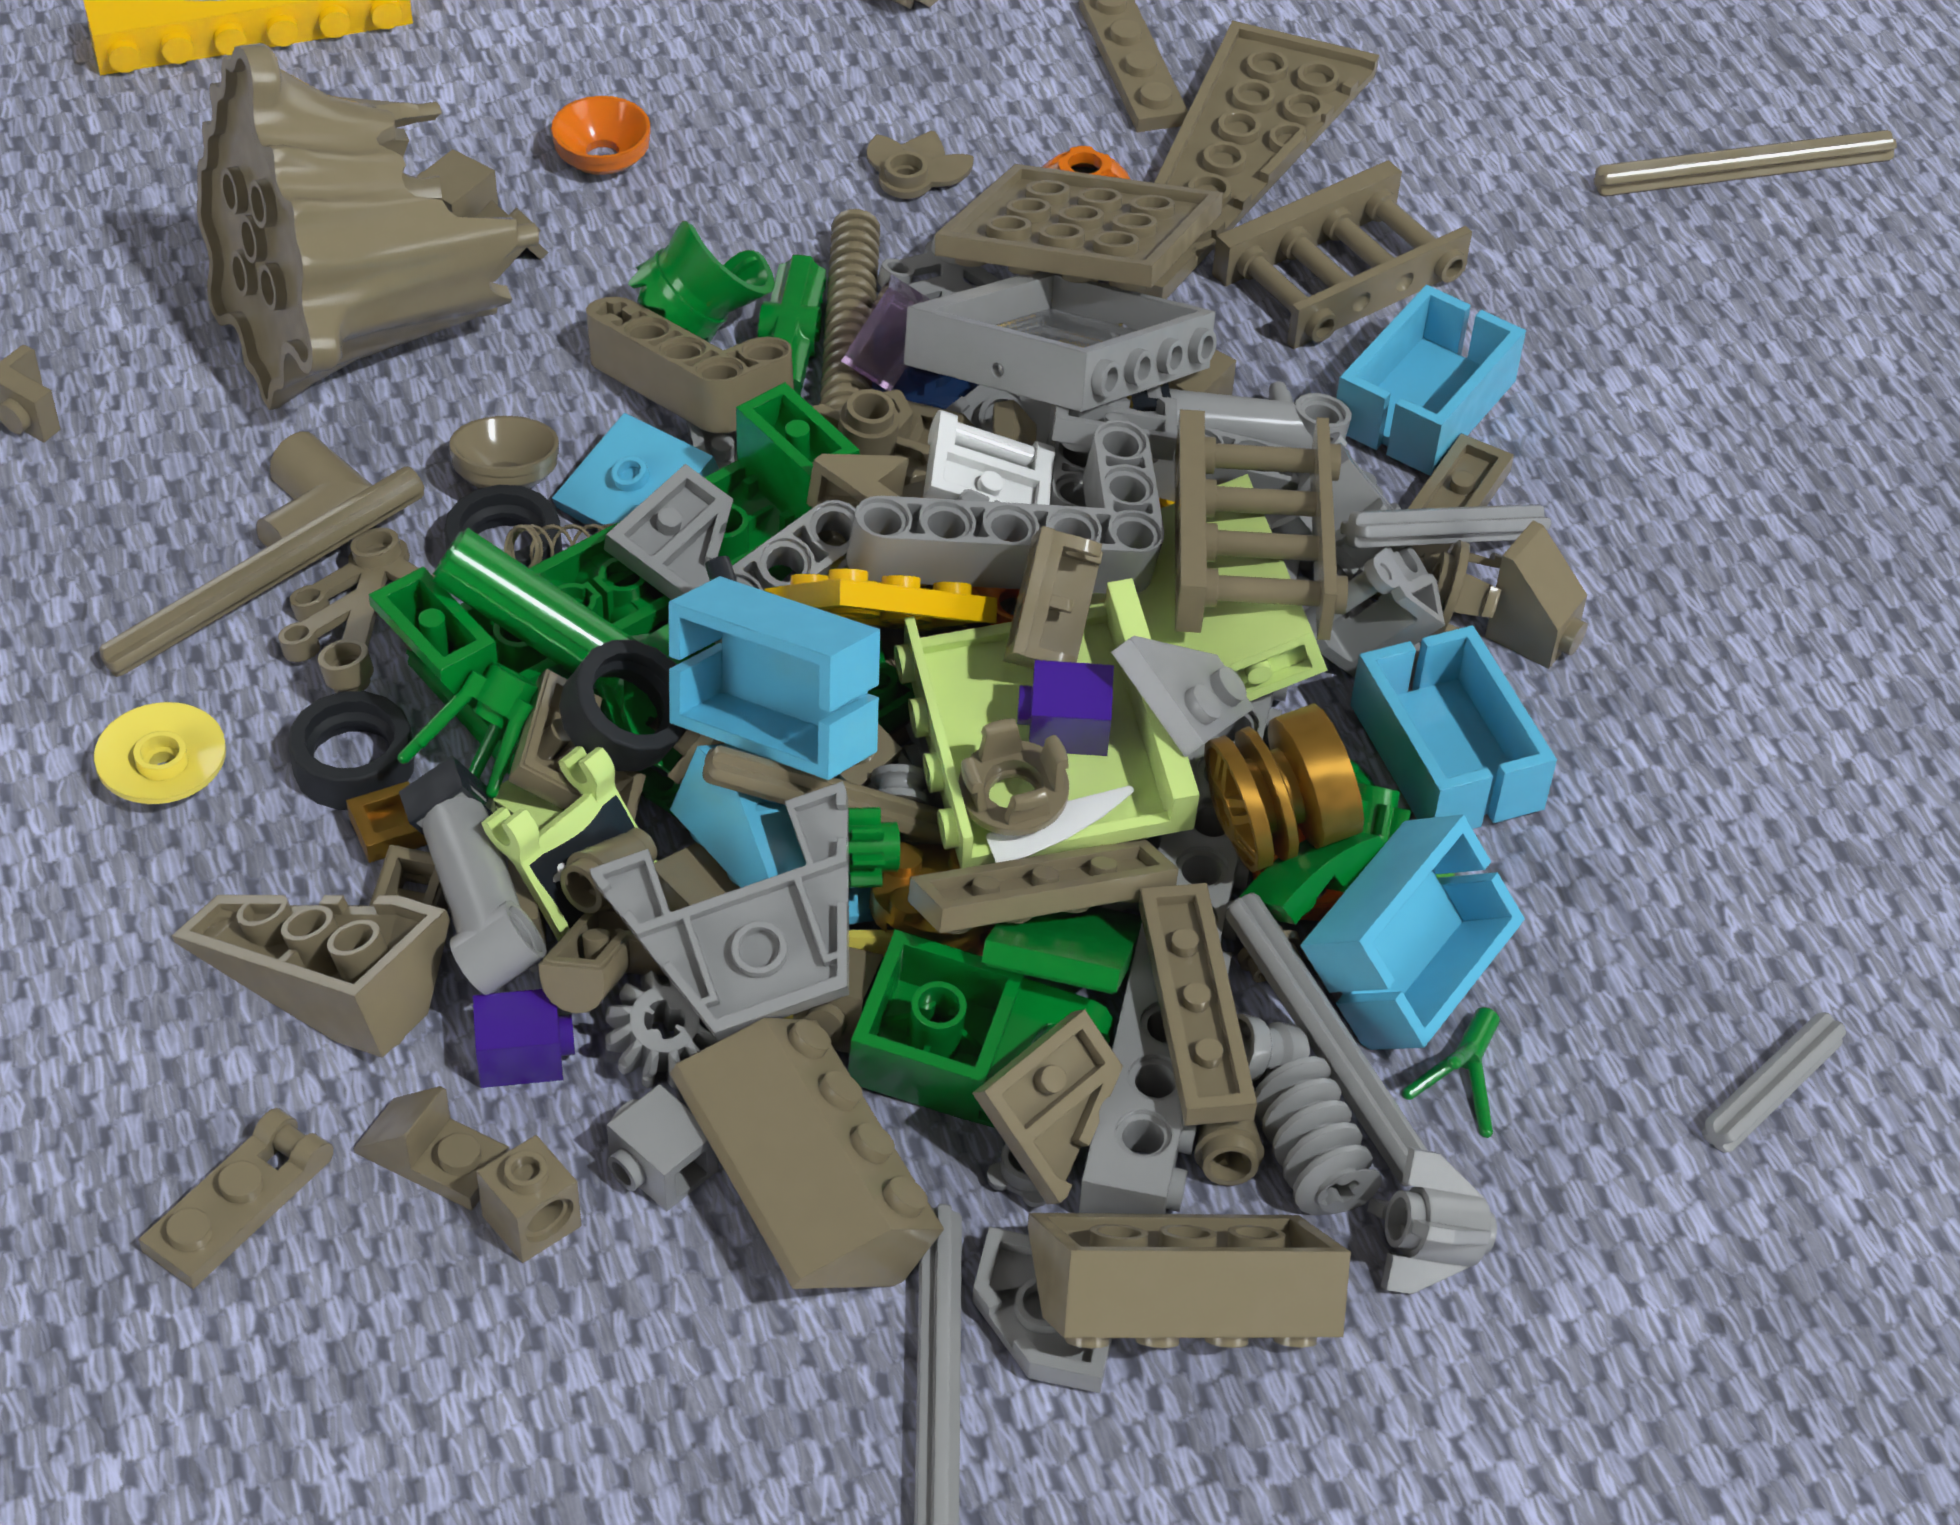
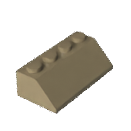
(808, 1156)
(1188, 1278)

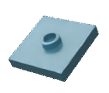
(625, 471)

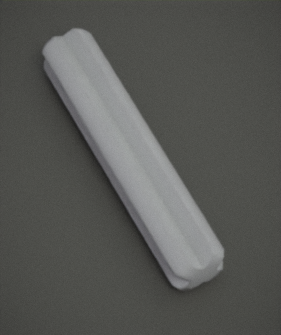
(1773, 1082)

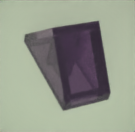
(880, 340)

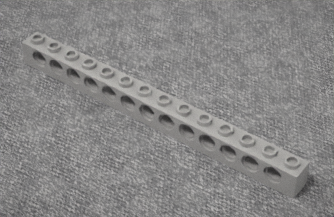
(1130, 1121)

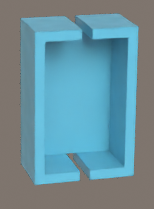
(1417, 387)
(780, 682)
(1460, 733)
(1411, 941)

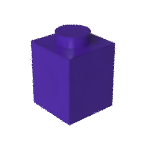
(1069, 703)
(520, 1038)

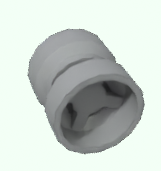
(1270, 1045)

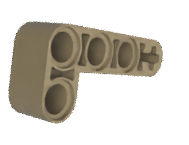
(681, 368)

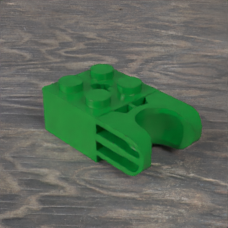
(950, 1023)

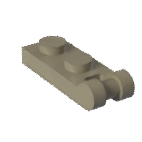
(235, 1199)

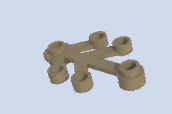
(346, 664)

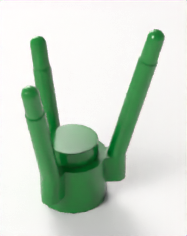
(503, 702)

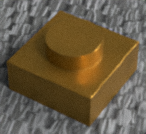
(382, 822)

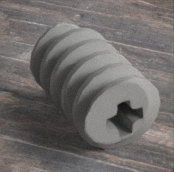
(1315, 1138)

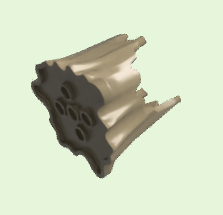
(322, 234)

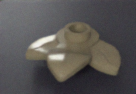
(917, 165)

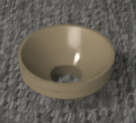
(504, 451)

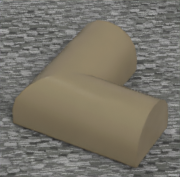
(314, 480)
(546, 742)
(592, 961)

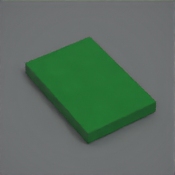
(1068, 948)

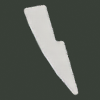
(1075, 817)

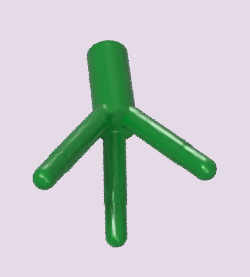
(1468, 1056)

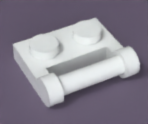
(986, 463)

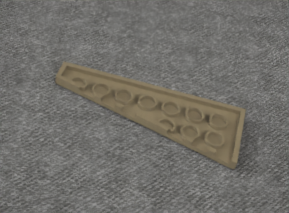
(1253, 121)

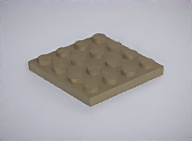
(1079, 226)

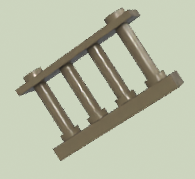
(1337, 215)
(1202, 541)

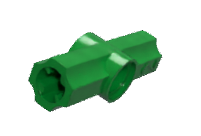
(795, 311)

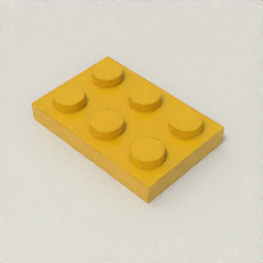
(891, 600)

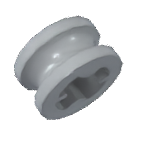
(901, 781)

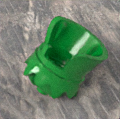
(695, 288)

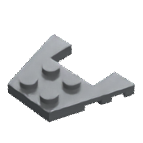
(758, 946)

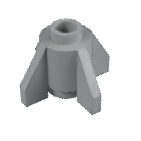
(1441, 1226)

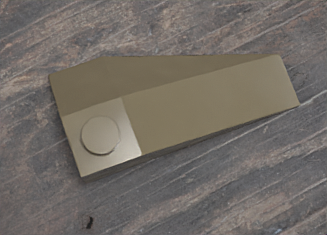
(333, 965)

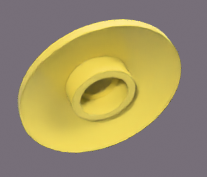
(155, 734)

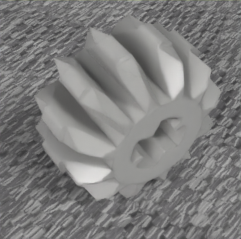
(645, 1045)

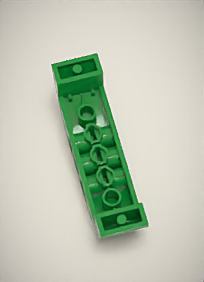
(769, 490)

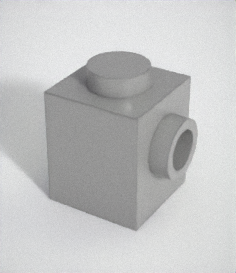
(659, 1148)

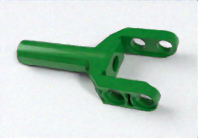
(560, 631)

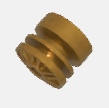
(1296, 783)

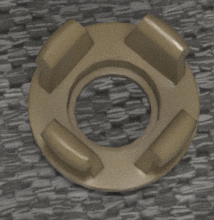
(1462, 591)
(1007, 756)

